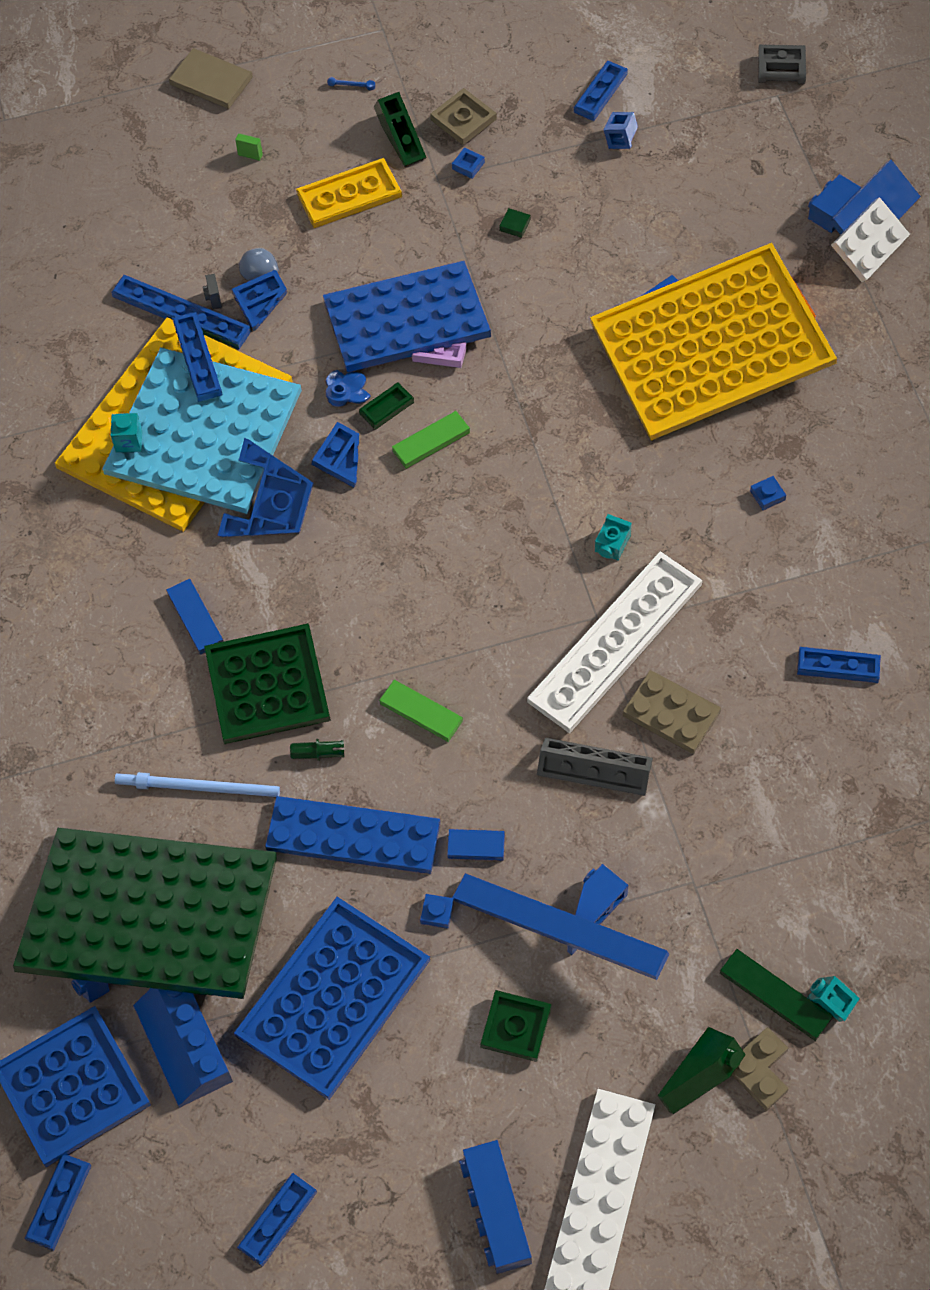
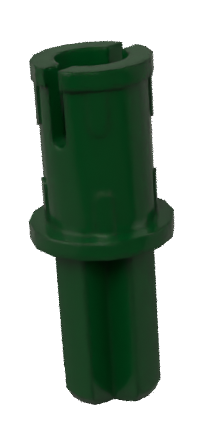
(316, 749)

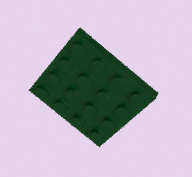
(266, 683)

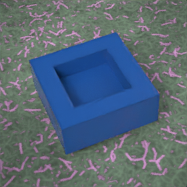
(468, 163)
(768, 493)
(437, 911)

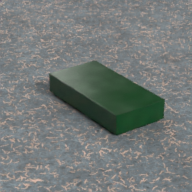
(386, 405)

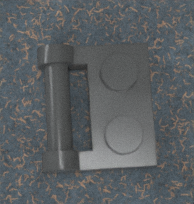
(782, 58)

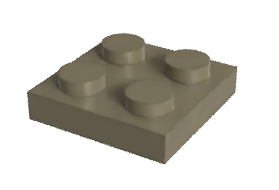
(463, 116)

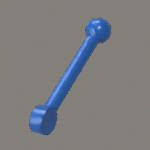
(370, 85)

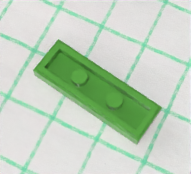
(431, 439)
(421, 710)

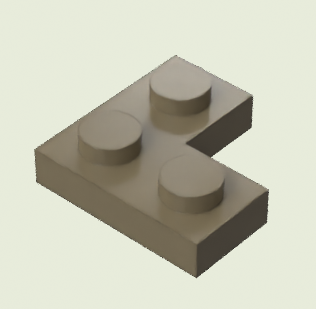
(754, 1069)

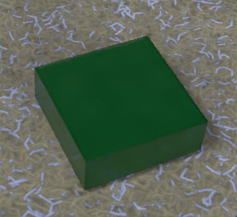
(515, 223)

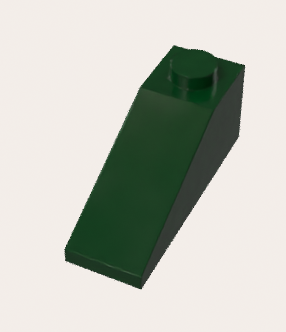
(399, 128)
(704, 1067)

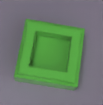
(249, 146)

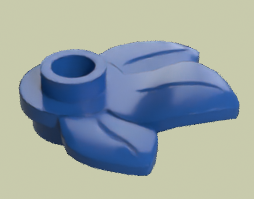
(346, 388)

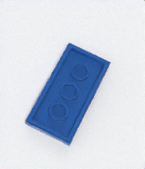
(888, 185)

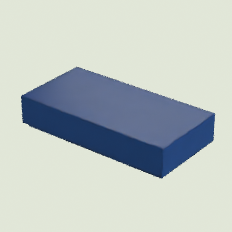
(476, 844)

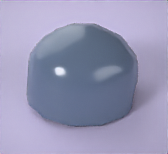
(257, 263)

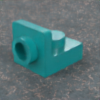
(833, 997)

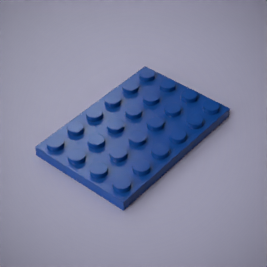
(406, 316)
(332, 997)

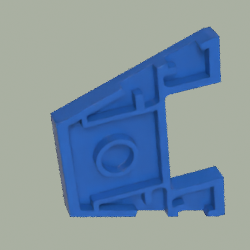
(279, 500)

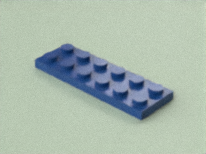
(353, 834)

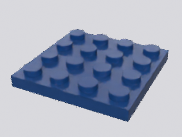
(71, 1086)

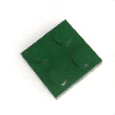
(516, 1025)

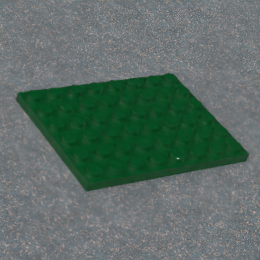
(147, 913)

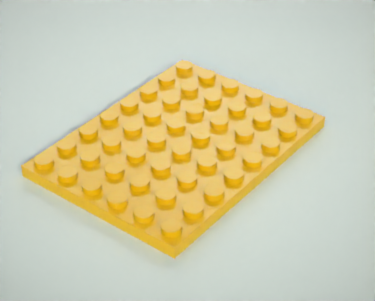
(712, 341)
(93, 442)

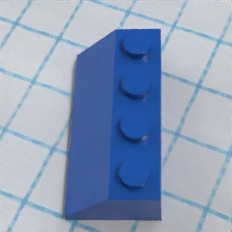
(182, 1044)

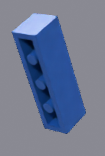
(496, 1206)

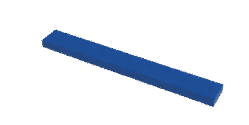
(561, 926)

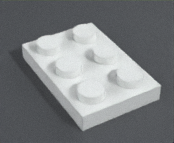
(870, 239)

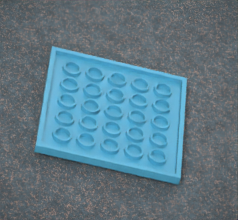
(197, 445)

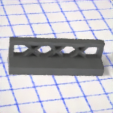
(594, 766)

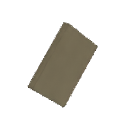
(210, 78)

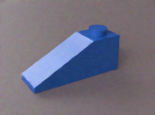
(600, 896)

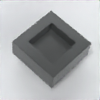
(211, 291)

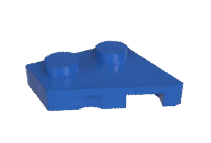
(259, 297)
(339, 454)

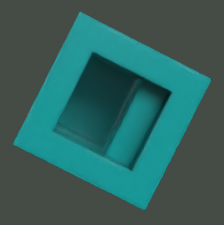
(613, 537)

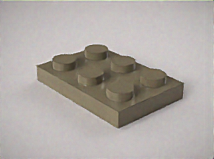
(671, 712)

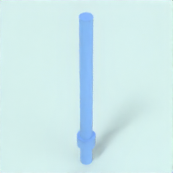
(144, 781)

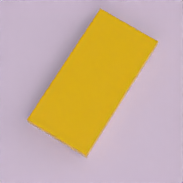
(348, 193)

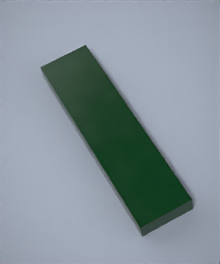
(776, 994)

